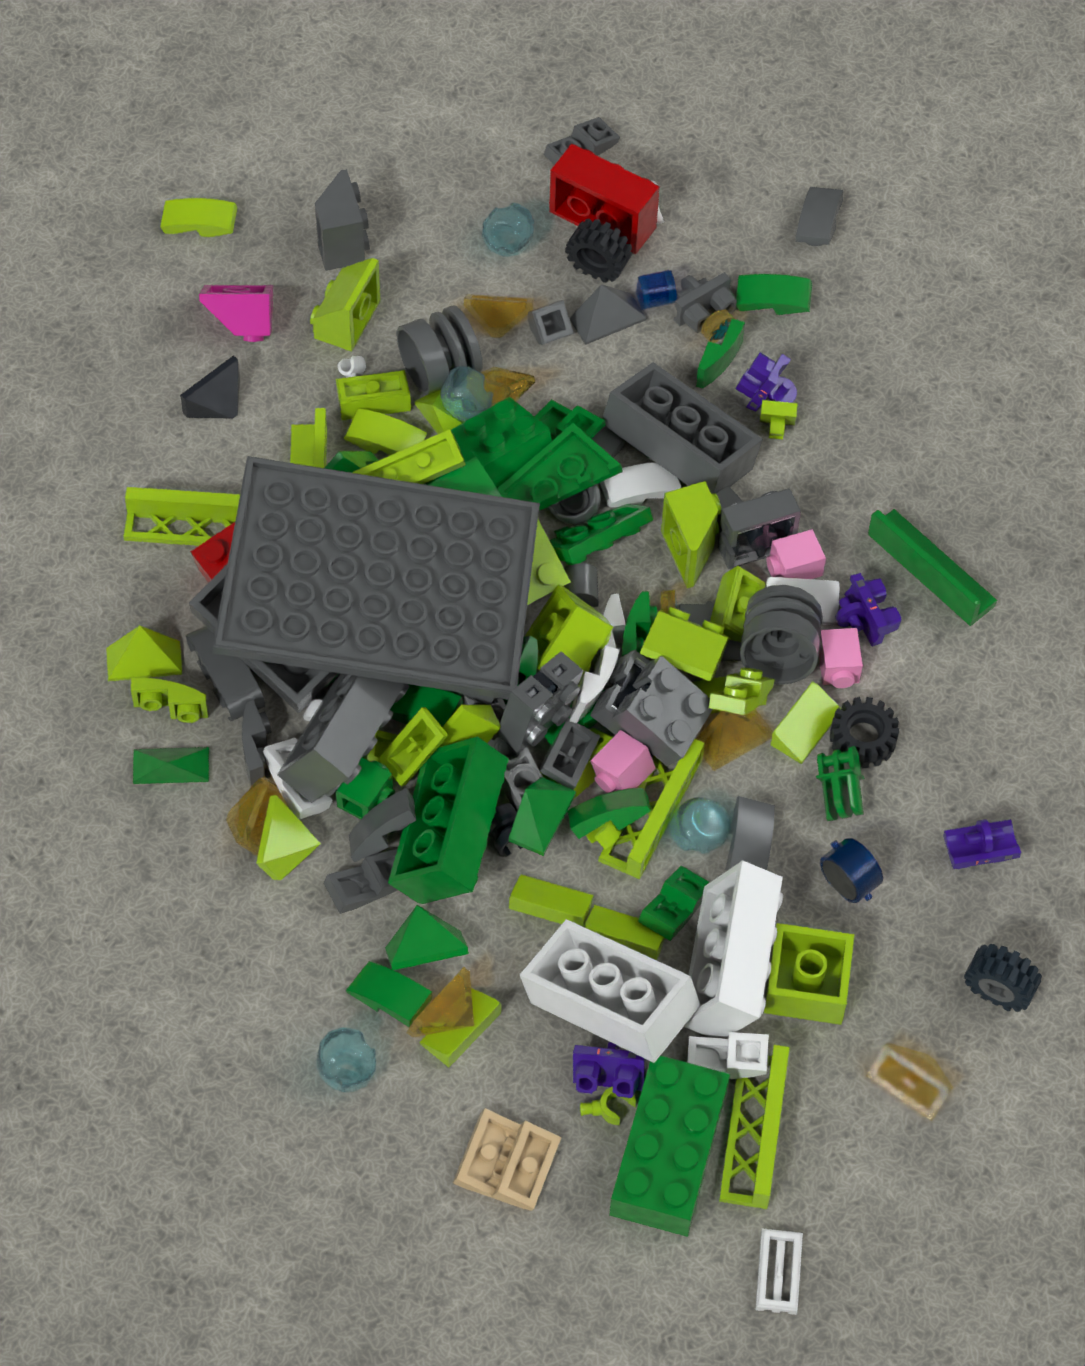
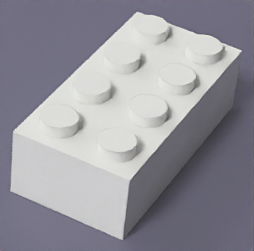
(734, 949)
(610, 990)

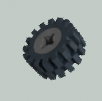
(1003, 977)

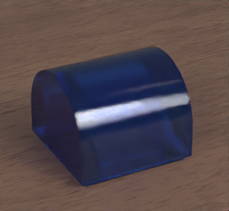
(656, 290)

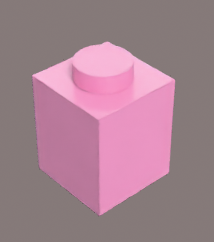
(796, 557)
(840, 657)
(622, 763)

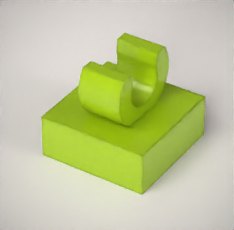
(778, 416)

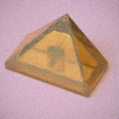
(498, 313)
(506, 383)
(733, 736)
(249, 814)
(449, 1009)
(911, 1078)

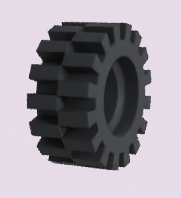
(598, 250)
(865, 713)

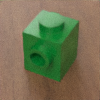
(367, 789)

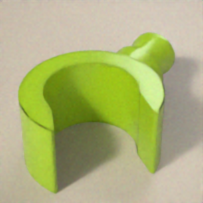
(605, 834)
(600, 1108)

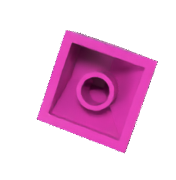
(241, 308)

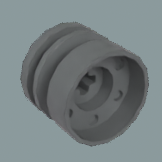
(437, 348)
(782, 633)

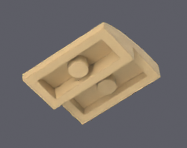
(507, 1160)

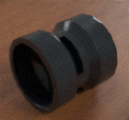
(502, 826)

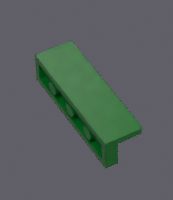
(931, 566)

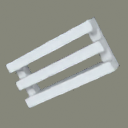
(776, 1304)

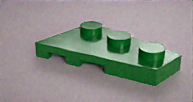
(561, 470)
(602, 530)

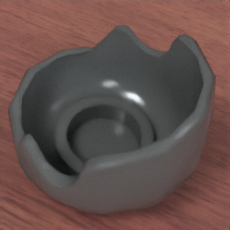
(578, 507)

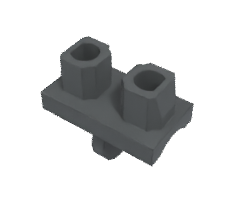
(701, 296)

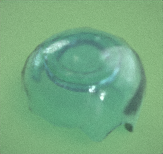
(504, 226)
(464, 393)
(700, 825)
(342, 1048)

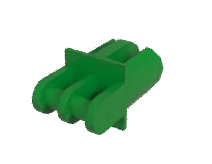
(842, 786)

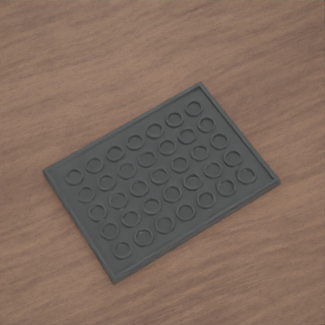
(378, 578)

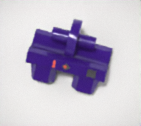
(763, 381)
(861, 610)
(981, 844)
(608, 1068)

